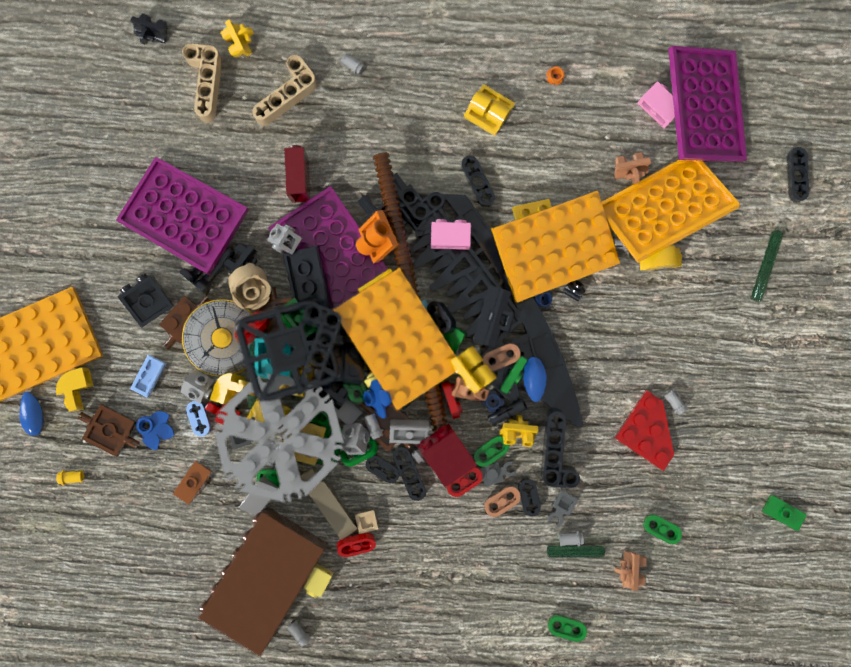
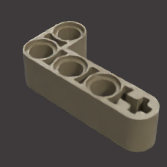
(330, 506)

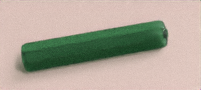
(575, 551)

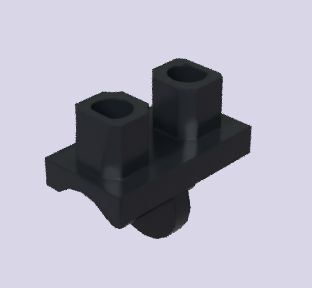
(149, 31)
(247, 254)
(338, 397)

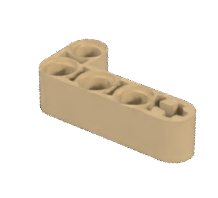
(205, 84)
(281, 94)

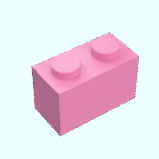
(658, 104)
(450, 235)

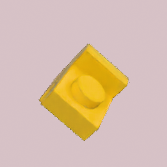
(666, 258)
(71, 384)
(228, 387)

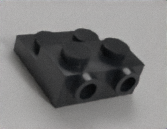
(145, 299)
(349, 363)

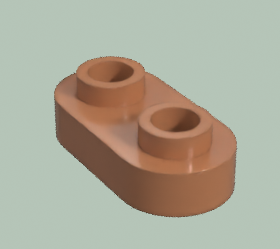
(500, 356)
(502, 502)

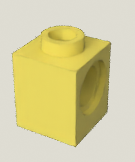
(318, 581)

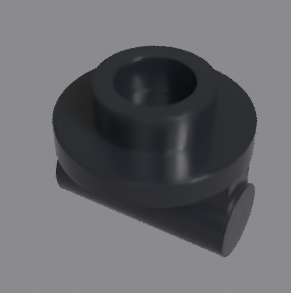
(574, 290)

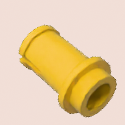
(70, 477)

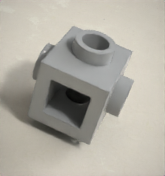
(284, 239)
(197, 386)
(355, 439)

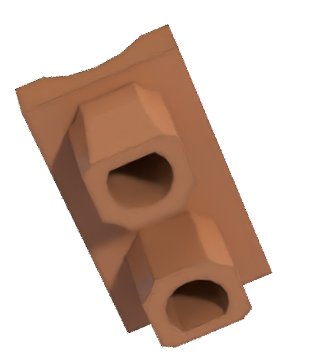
(632, 169)
(463, 391)
(630, 570)

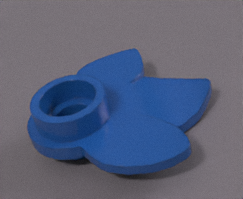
(377, 398)
(157, 431)

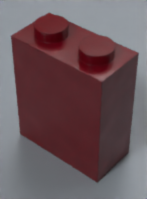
(297, 174)
(446, 455)

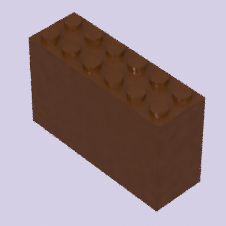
(262, 580)

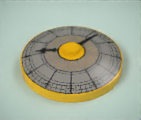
(211, 339)

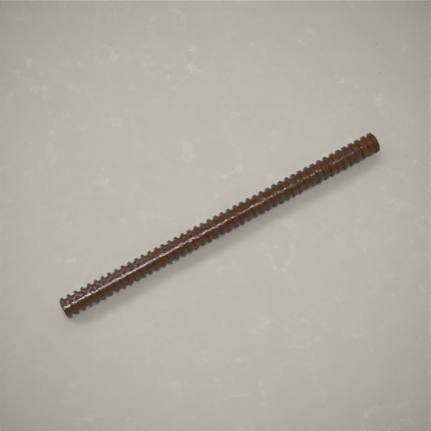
(404, 263)

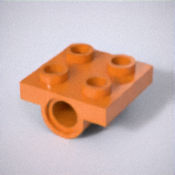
(376, 237)

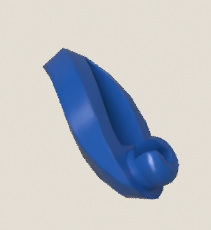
(534, 378)
(31, 414)

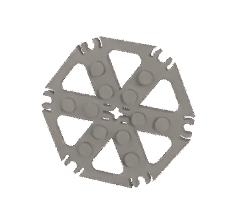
(284, 456)

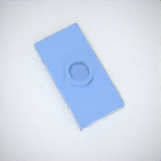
(148, 376)

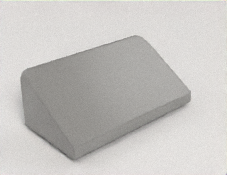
(348, 412)
(408, 431)
(255, 503)

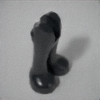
(204, 283)

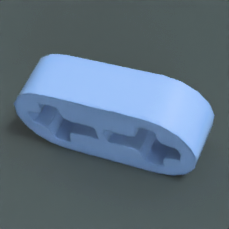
(194, 419)

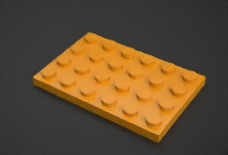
(667, 207)
(555, 246)
(397, 338)
(44, 342)

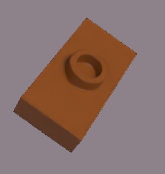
(193, 482)

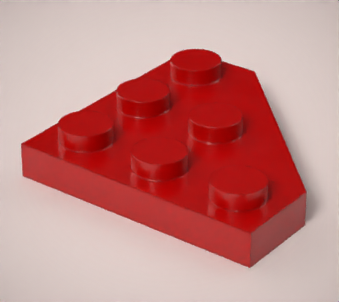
(648, 431)

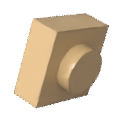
(366, 521)

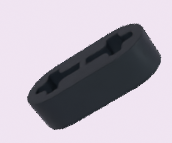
(442, 316)
(380, 473)
(533, 496)

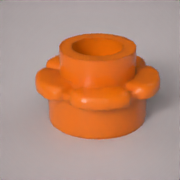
(555, 71)

